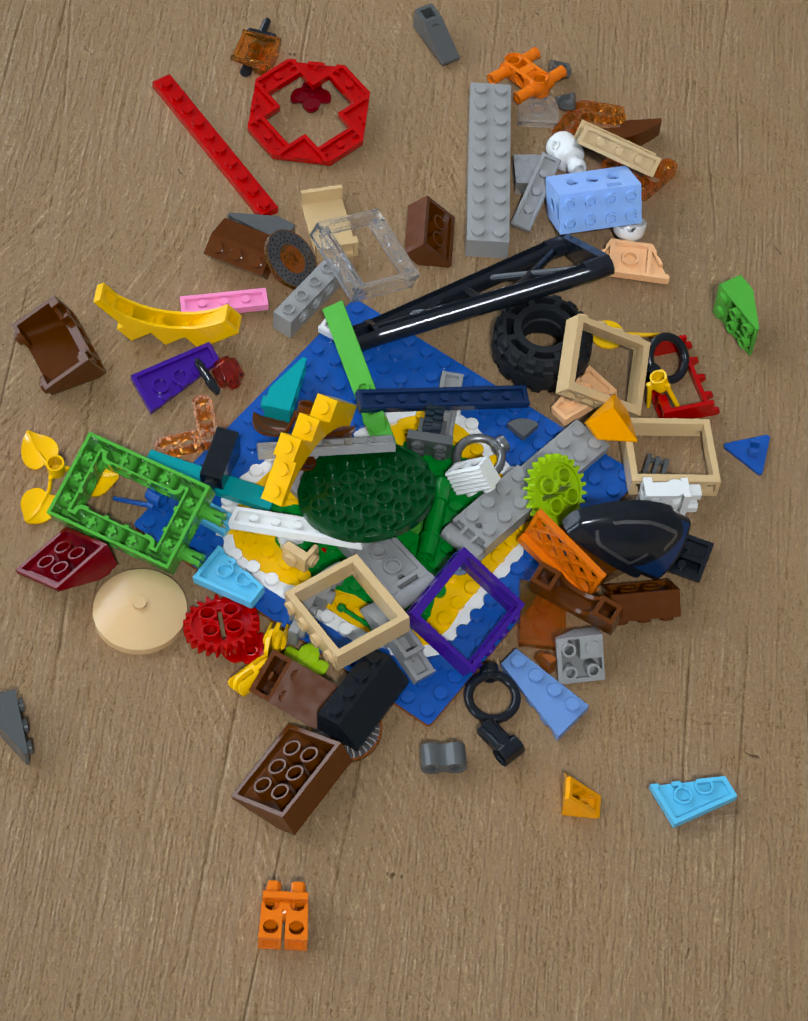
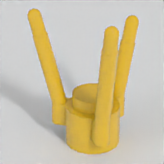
(659, 383)

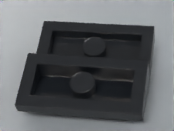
(692, 559)

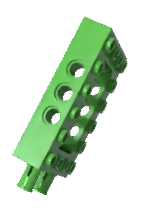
(193, 498)

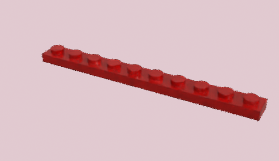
(214, 146)

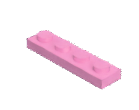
(240, 300)

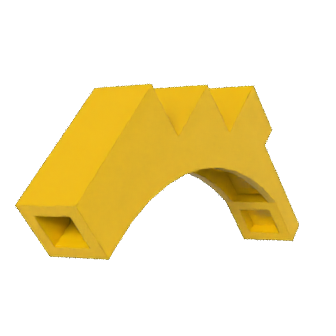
(167, 326)
(295, 448)

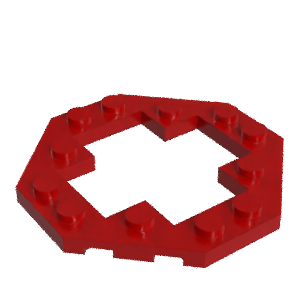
(303, 148)

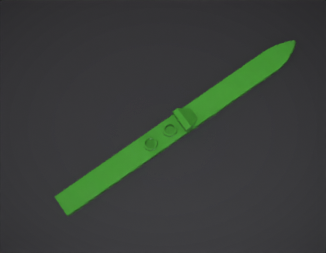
(356, 369)

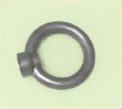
(498, 446)

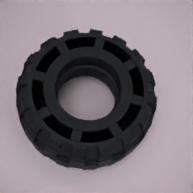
(528, 362)

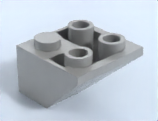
(580, 656)

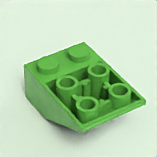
(738, 312)

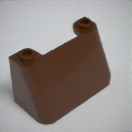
(58, 346)

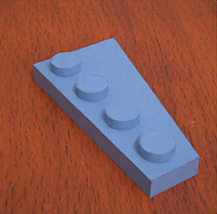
(551, 700)

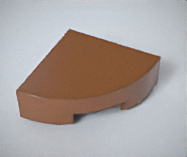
(546, 661)

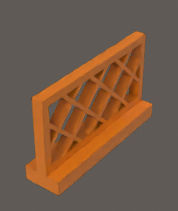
(551, 552)

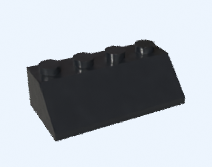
(362, 699)

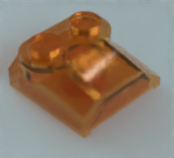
(257, 51)

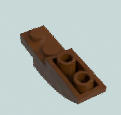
(637, 130)

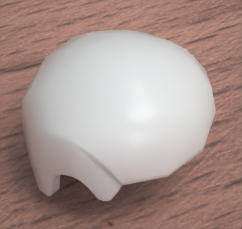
(631, 232)

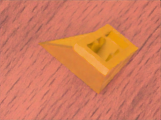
(612, 422)
(579, 799)

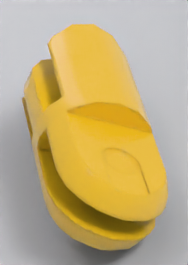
(275, 638)
(244, 679)

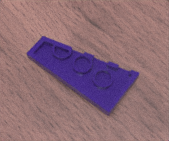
(169, 378)

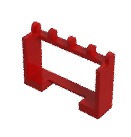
(697, 410)

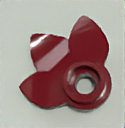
(310, 98)

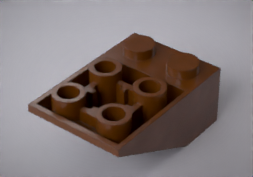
(292, 688)

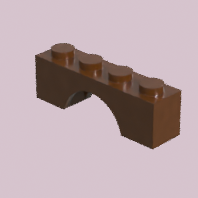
(595, 610)

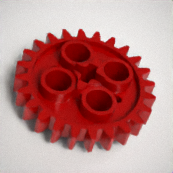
(203, 627)

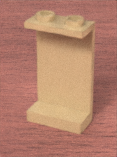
(326, 204)

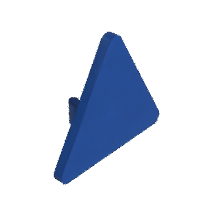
(750, 452)

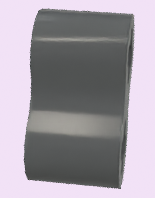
(443, 758)

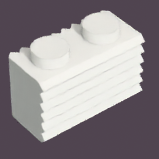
(473, 476)

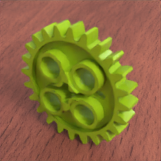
(550, 477)

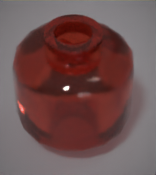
(228, 373)

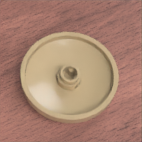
(139, 611)

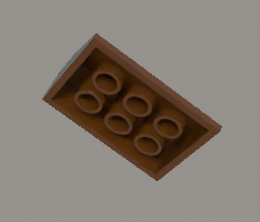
(292, 778)

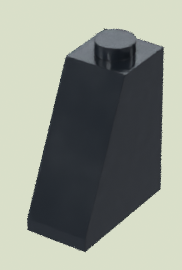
(220, 458)

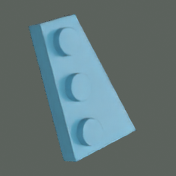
(228, 579)
(692, 799)

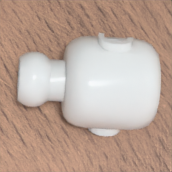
(565, 147)

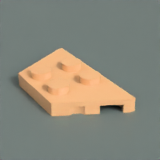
(636, 261)

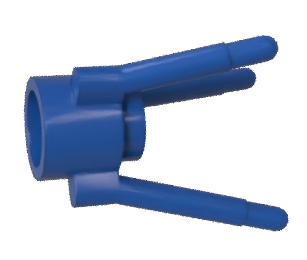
(153, 498)

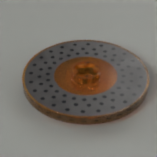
(289, 257)

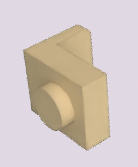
(299, 558)

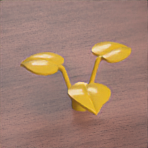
(40, 451)

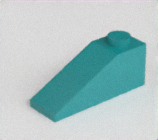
(284, 393)

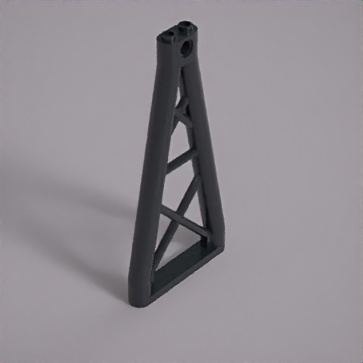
(463, 298)

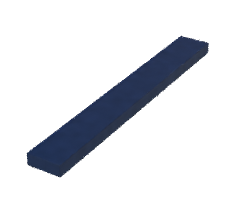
(450, 397)

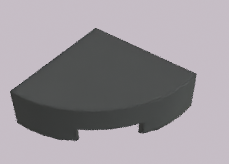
(566, 101)
(522, 427)

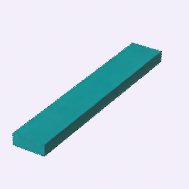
(234, 490)

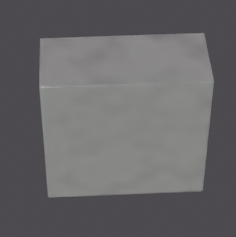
(522, 169)

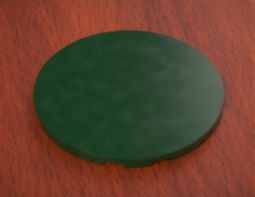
(367, 495)

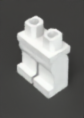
(675, 492)

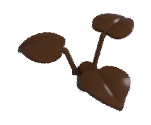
(273, 427)

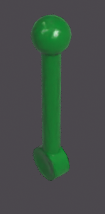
(342, 608)

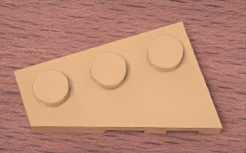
(569, 410)

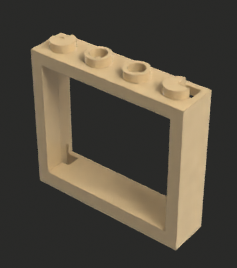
(569, 359)
(672, 427)
(340, 658)

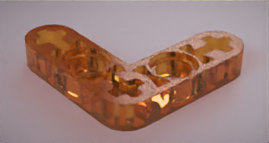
(588, 110)
(652, 187)
(198, 436)

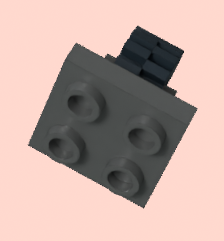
(431, 436)

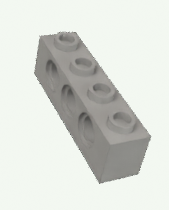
(305, 300)

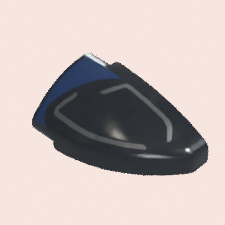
(631, 535)

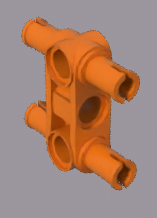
(527, 75)

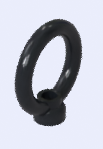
(684, 354)
(490, 673)

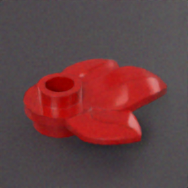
(250, 654)

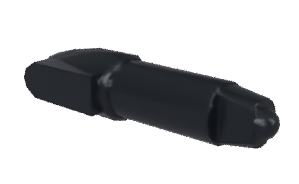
(209, 380)

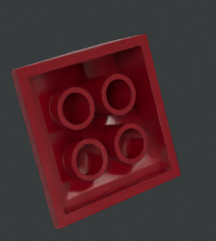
(69, 561)

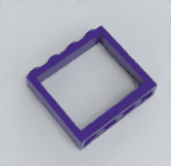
(491, 585)

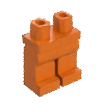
(284, 907)

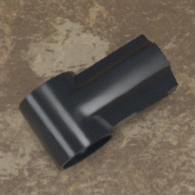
(504, 747)

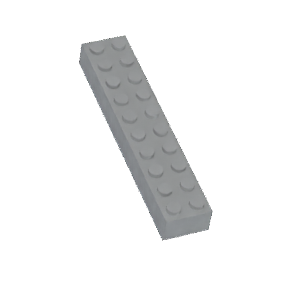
(488, 171)

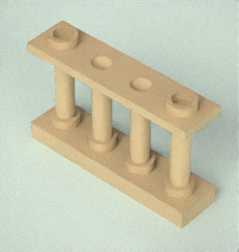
(617, 148)

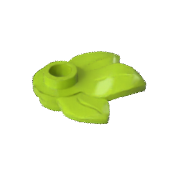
(308, 657)

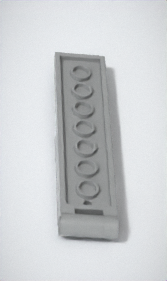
(504, 510)
(390, 563)

